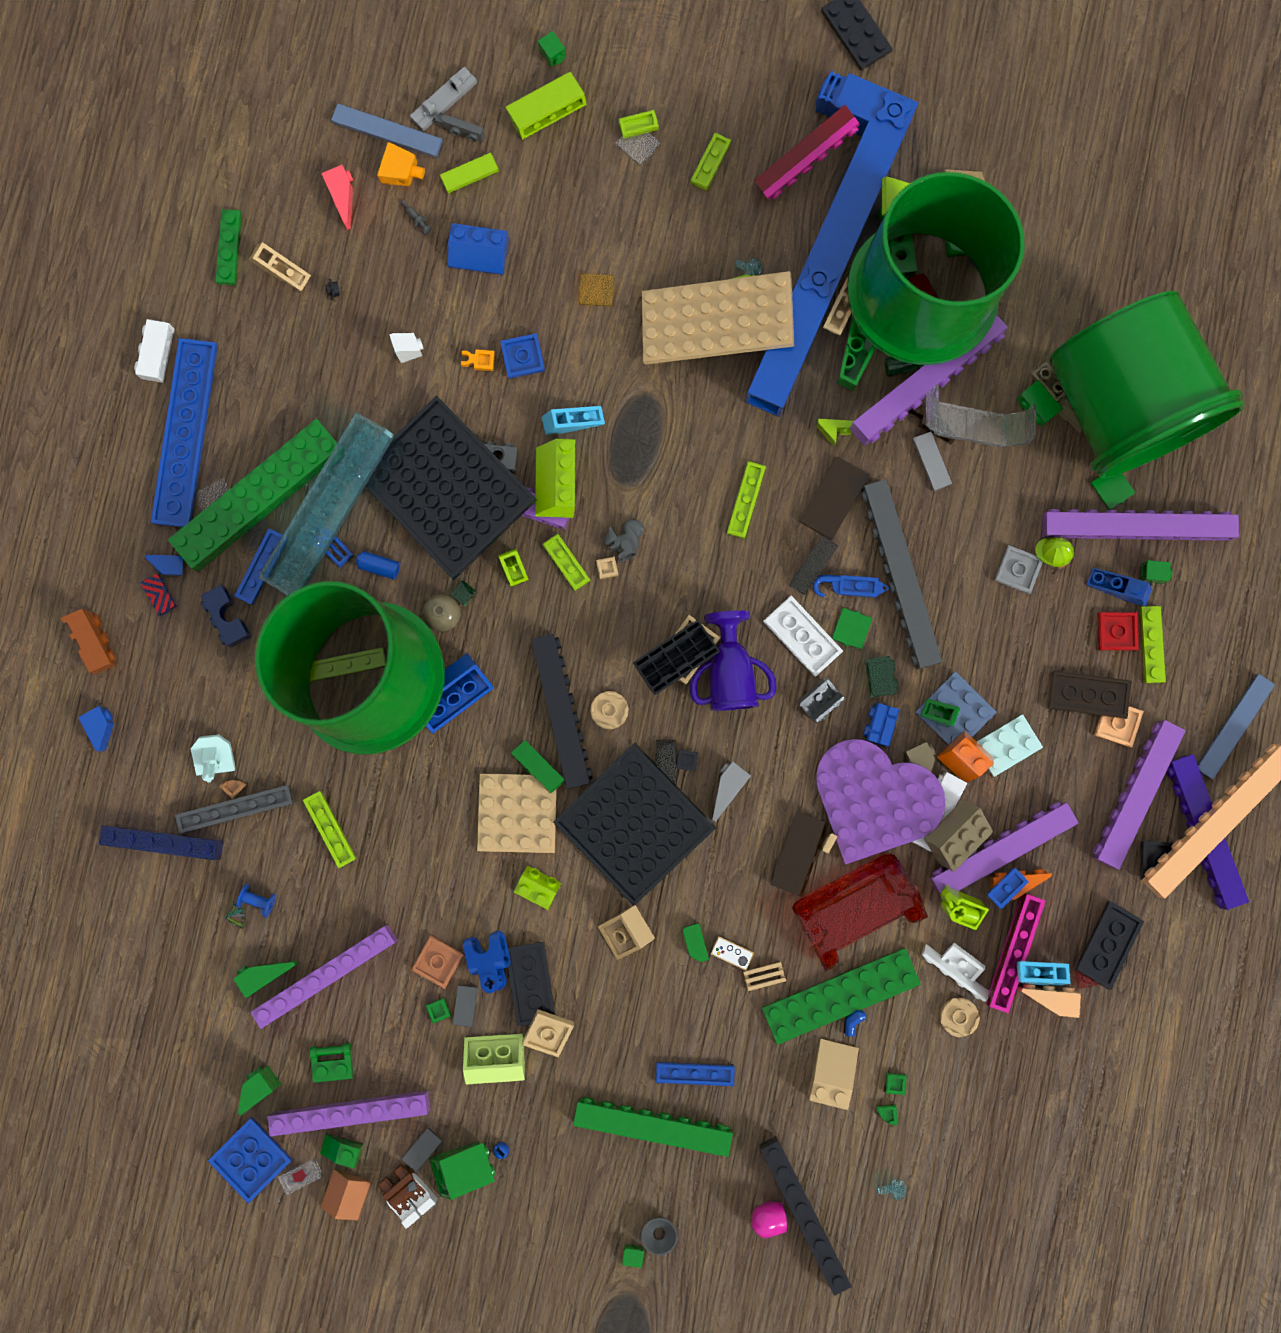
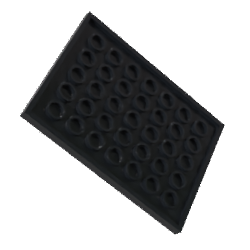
(447, 488)

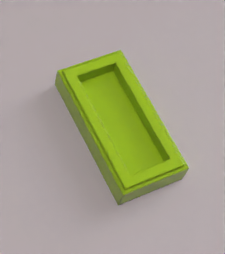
(638, 124)

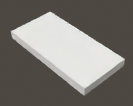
(803, 636)

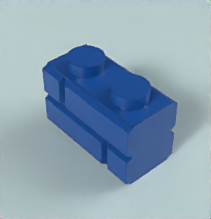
(881, 724)

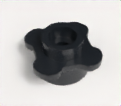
(332, 289)

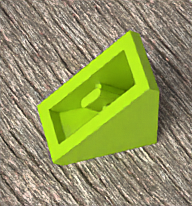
(513, 567)

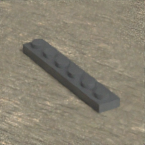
(234, 809)

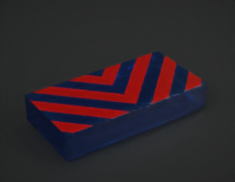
(158, 594)

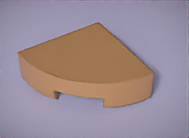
(233, 787)

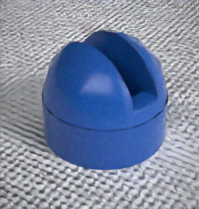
(503, 1147)

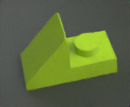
(830, 427)

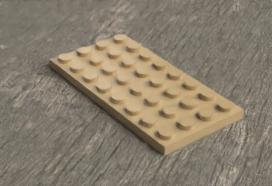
(718, 318)

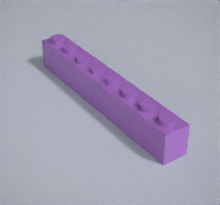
(1138, 794)
(1007, 847)
(324, 976)
(349, 1113)

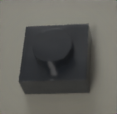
(687, 760)

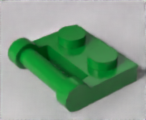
(331, 1069)

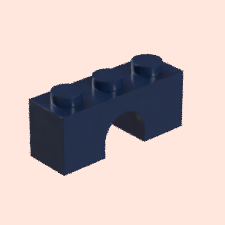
(216, 602)

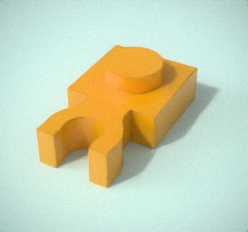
(481, 360)

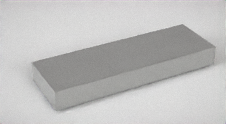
(932, 461)

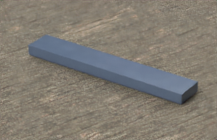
(387, 130)
(1235, 726)

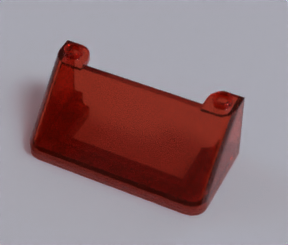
(857, 906)

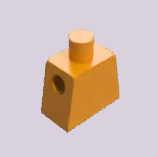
(399, 167)

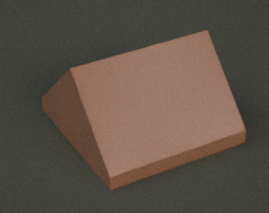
(345, 1195)

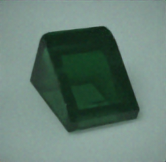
(464, 593)

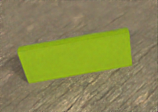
(546, 105)

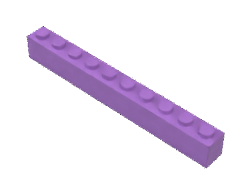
(914, 389)
(1140, 525)

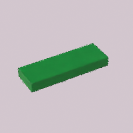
(537, 766)

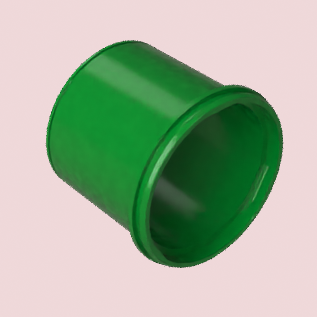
(908, 321)
(1143, 383)
(401, 700)

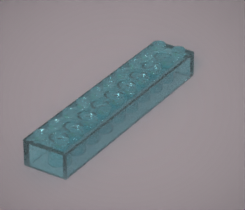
(326, 505)

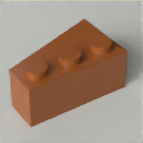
(91, 640)

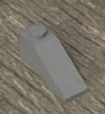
(729, 785)

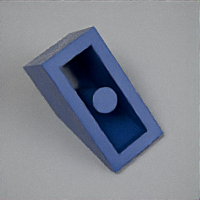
(98, 726)

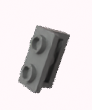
(820, 700)

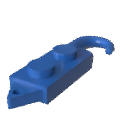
(851, 585)

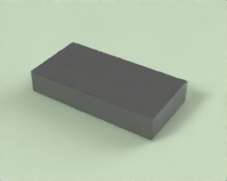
(465, 1005)
(422, 1149)

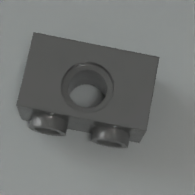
(509, 452)

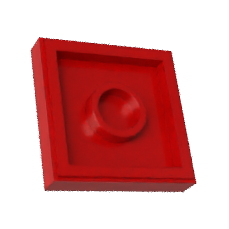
(1118, 631)

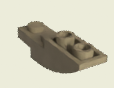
(1049, 380)

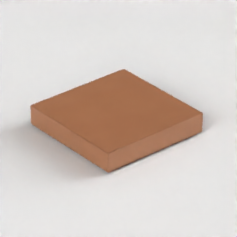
(437, 961)

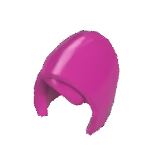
(769, 1219)

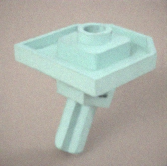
(211, 756)

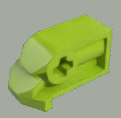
(963, 907)

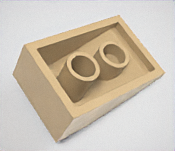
(833, 1074)

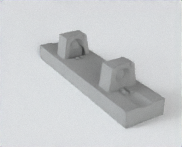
(443, 98)

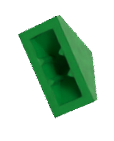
(940, 712)

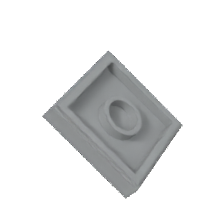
(1018, 569)

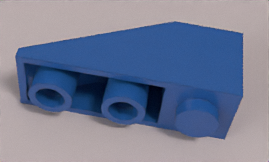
(1120, 586)

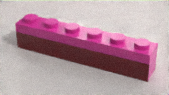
(806, 152)
(1014, 950)

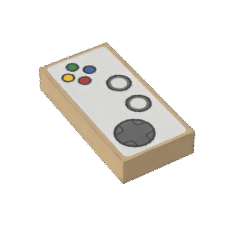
(732, 953)

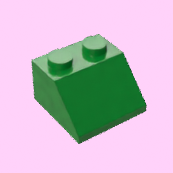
(257, 1087)

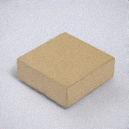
(607, 568)
(828, 843)

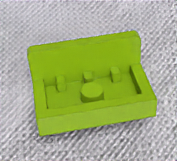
(537, 887)

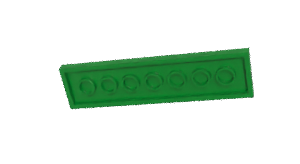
(841, 996)

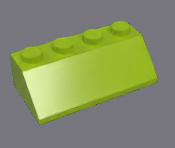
(555, 479)

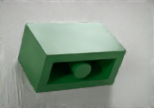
(1045, 403)

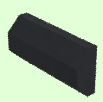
(676, 657)

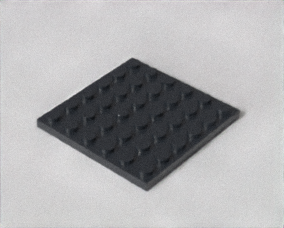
(634, 824)

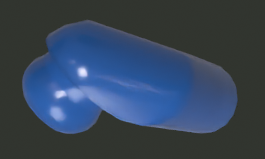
(852, 1020)

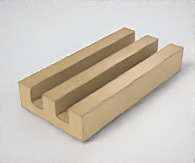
(771, 982)

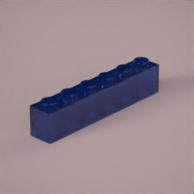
(161, 842)

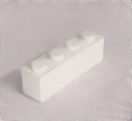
(953, 789)

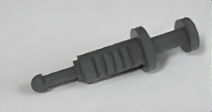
(418, 220)

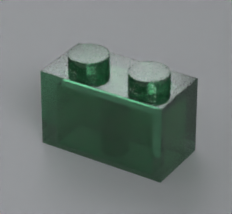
(881, 676)

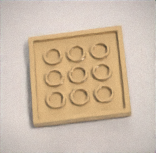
(515, 814)

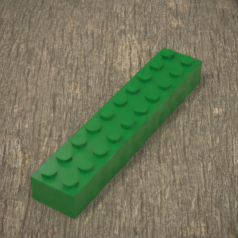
(254, 496)

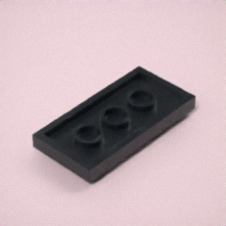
(857, 31)
(1109, 945)
(530, 981)

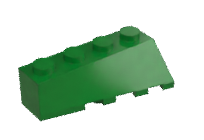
(856, 357)

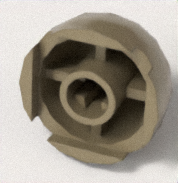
(441, 612)

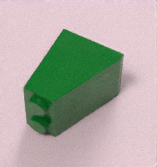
(462, 1170)

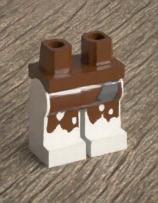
(408, 1195)

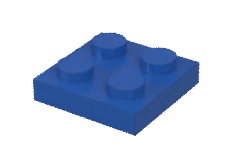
(522, 356)

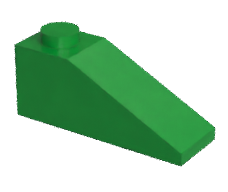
(258, 976)

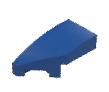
(166, 564)

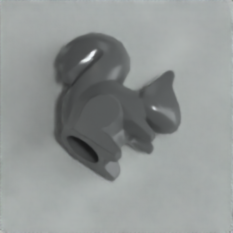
(627, 542)

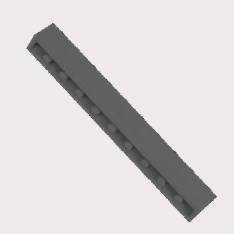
(901, 574)

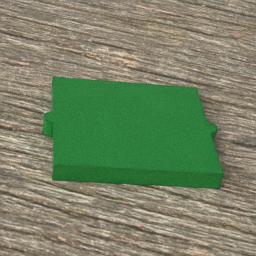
(1113, 490)
(852, 628)

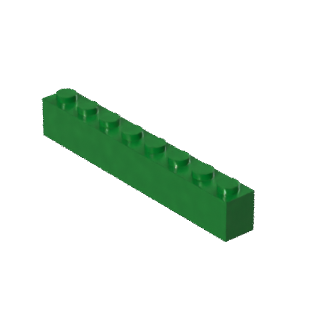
(653, 1127)

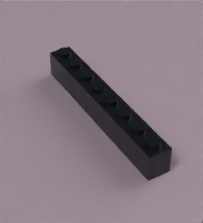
(560, 711)
(805, 1216)

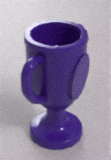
(731, 669)

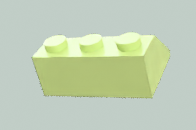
(493, 1059)

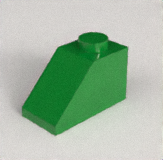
(341, 1150)

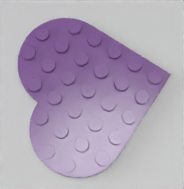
(875, 802)

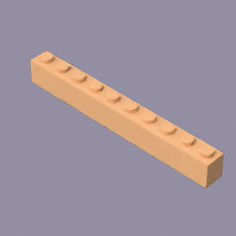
(1215, 824)

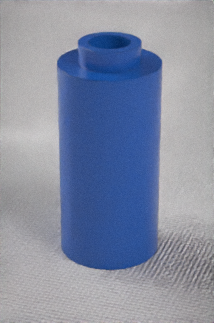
(378, 565)

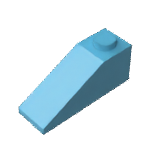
(572, 419)
(1043, 973)

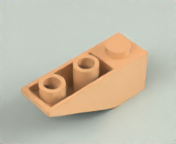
(1061, 1002)

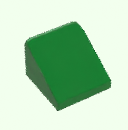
(633, 1256)

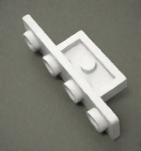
(960, 967)

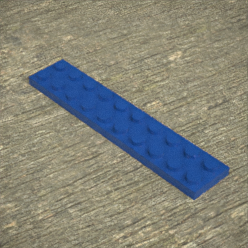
(184, 433)

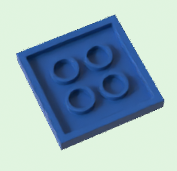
(250, 1160)

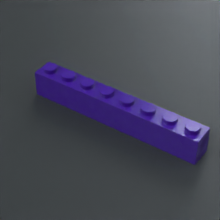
(1193, 803)

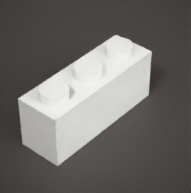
(154, 351)

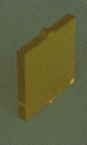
(596, 290)

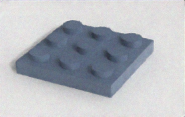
(973, 709)

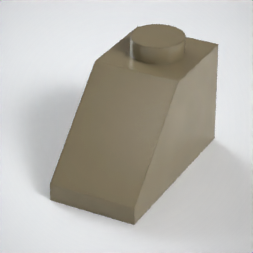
(921, 755)

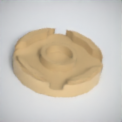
(609, 710)
(959, 1017)

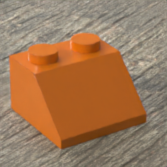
(966, 758)

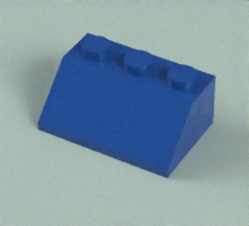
(477, 248)

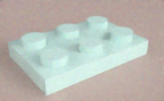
(1010, 744)

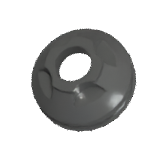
(663, 1245)

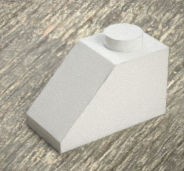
(406, 346)

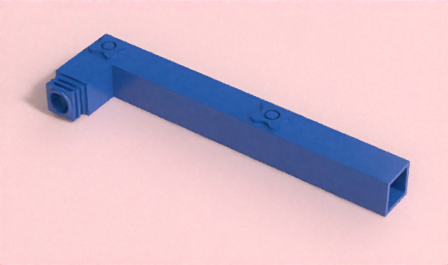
(883, 124)

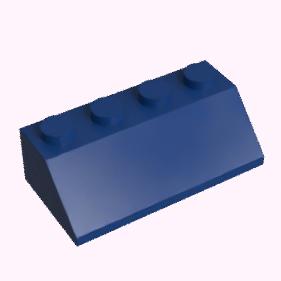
(462, 688)

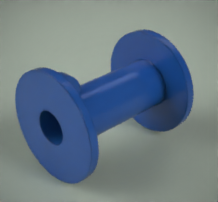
(256, 900)

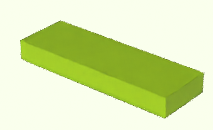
(710, 161)
(469, 173)
(566, 562)

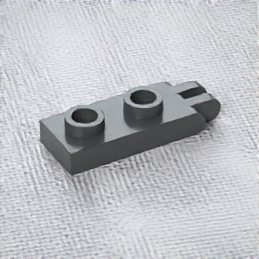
(460, 127)

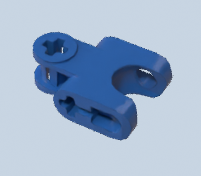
(488, 963)

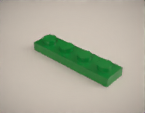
(228, 247)

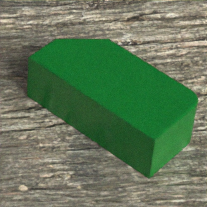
(695, 942)

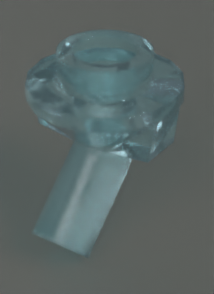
(753, 267)
(897, 1189)

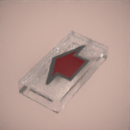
(300, 1176)

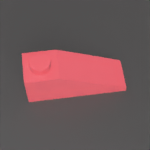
(341, 191)

